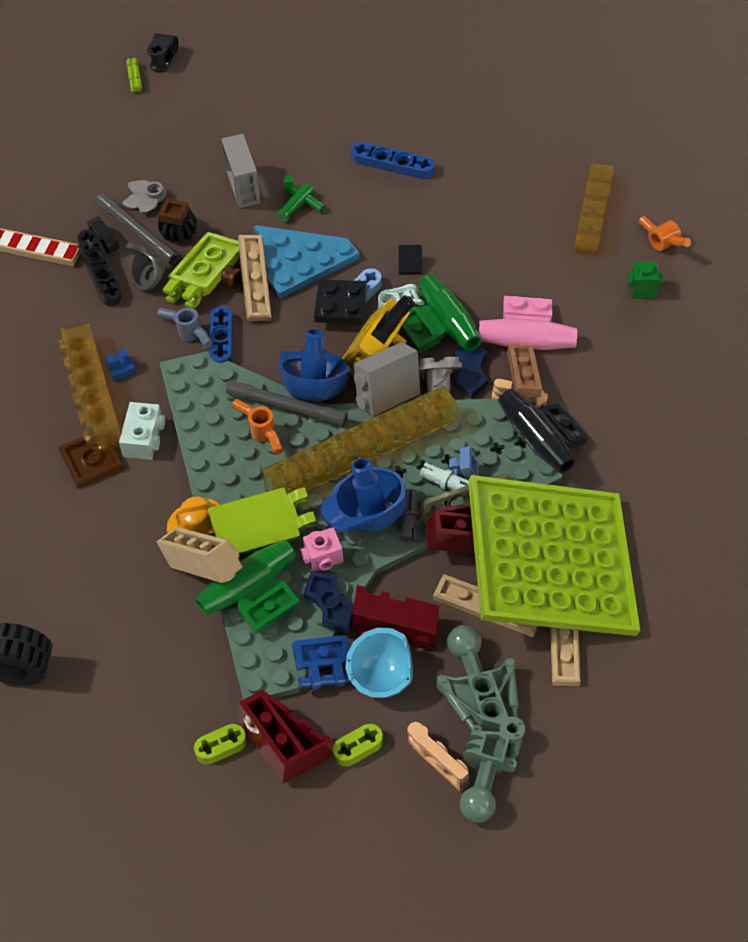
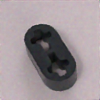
(106, 236)

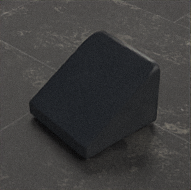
(410, 259)

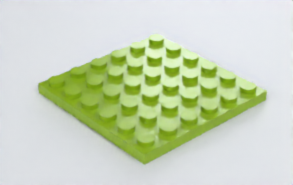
(552, 556)

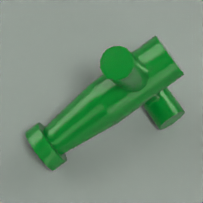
(299, 197)

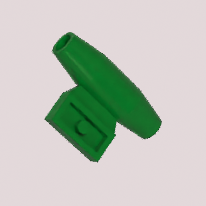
(441, 315)
(259, 594)

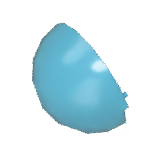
(380, 663)

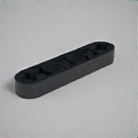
(101, 266)

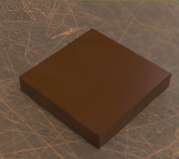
(89, 466)

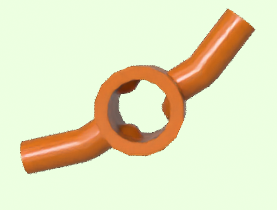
(664, 235)
(260, 424)

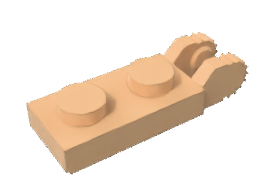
(437, 755)

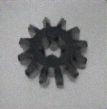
(178, 232)

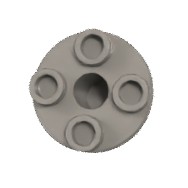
(438, 373)

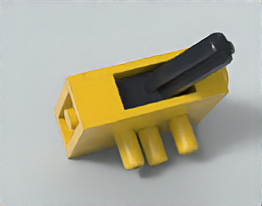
(379, 331)

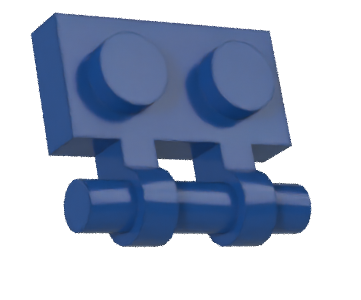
(321, 653)

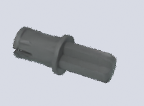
(410, 517)

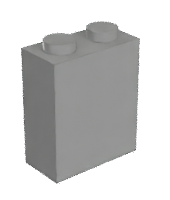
(387, 378)

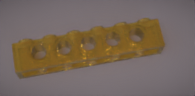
(91, 387)

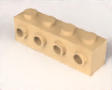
(200, 554)

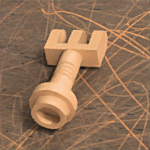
(501, 386)

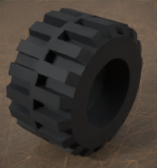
(23, 654)

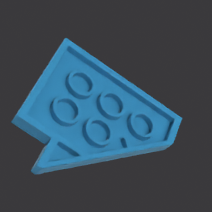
(302, 258)

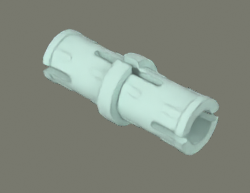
(445, 479)

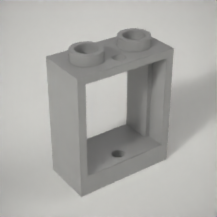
(241, 170)

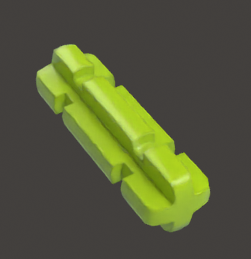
(134, 75)

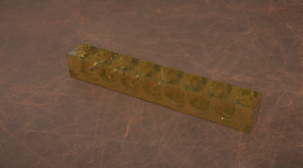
(366, 440)

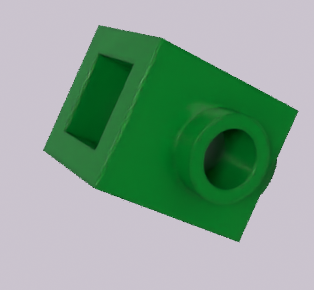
(644, 279)

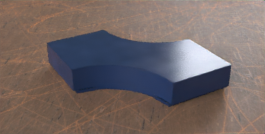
(470, 377)
(335, 609)

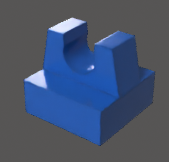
(119, 365)

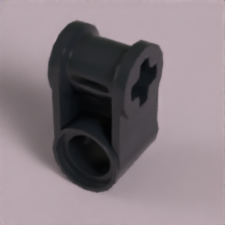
(162, 51)

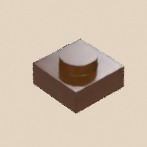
(173, 211)

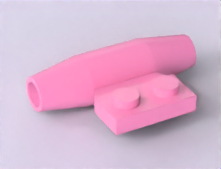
(527, 324)

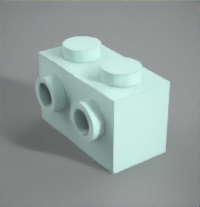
(141, 431)

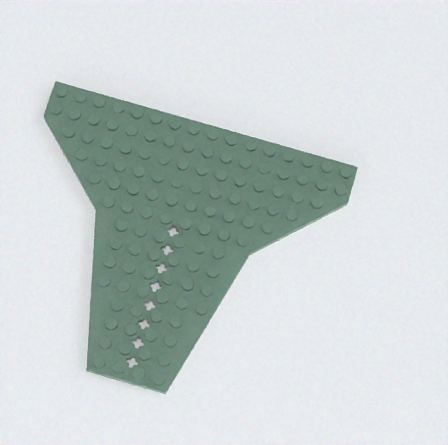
(228, 466)

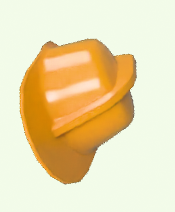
(193, 515)

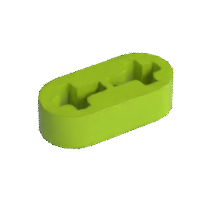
(220, 744)
(357, 745)

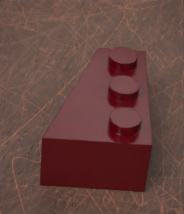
(451, 530)
(413, 617)
(281, 737)

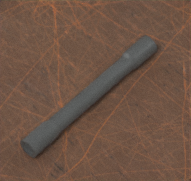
(157, 245)
(326, 413)

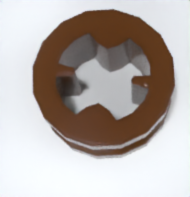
(231, 276)

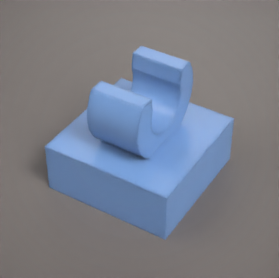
(466, 464)

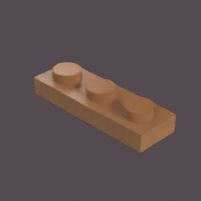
(524, 370)

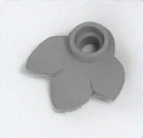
(145, 195)

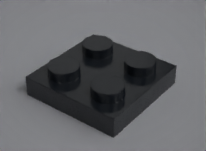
(340, 301)

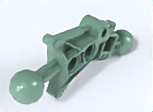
(489, 736)

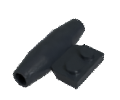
(545, 430)

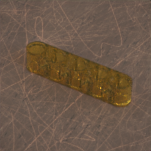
(594, 208)

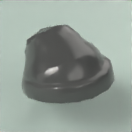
(145, 268)

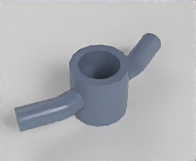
(187, 325)

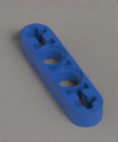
(362, 152)

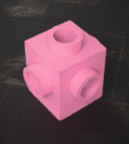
(322, 550)

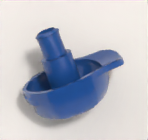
(314, 371)
(365, 499)

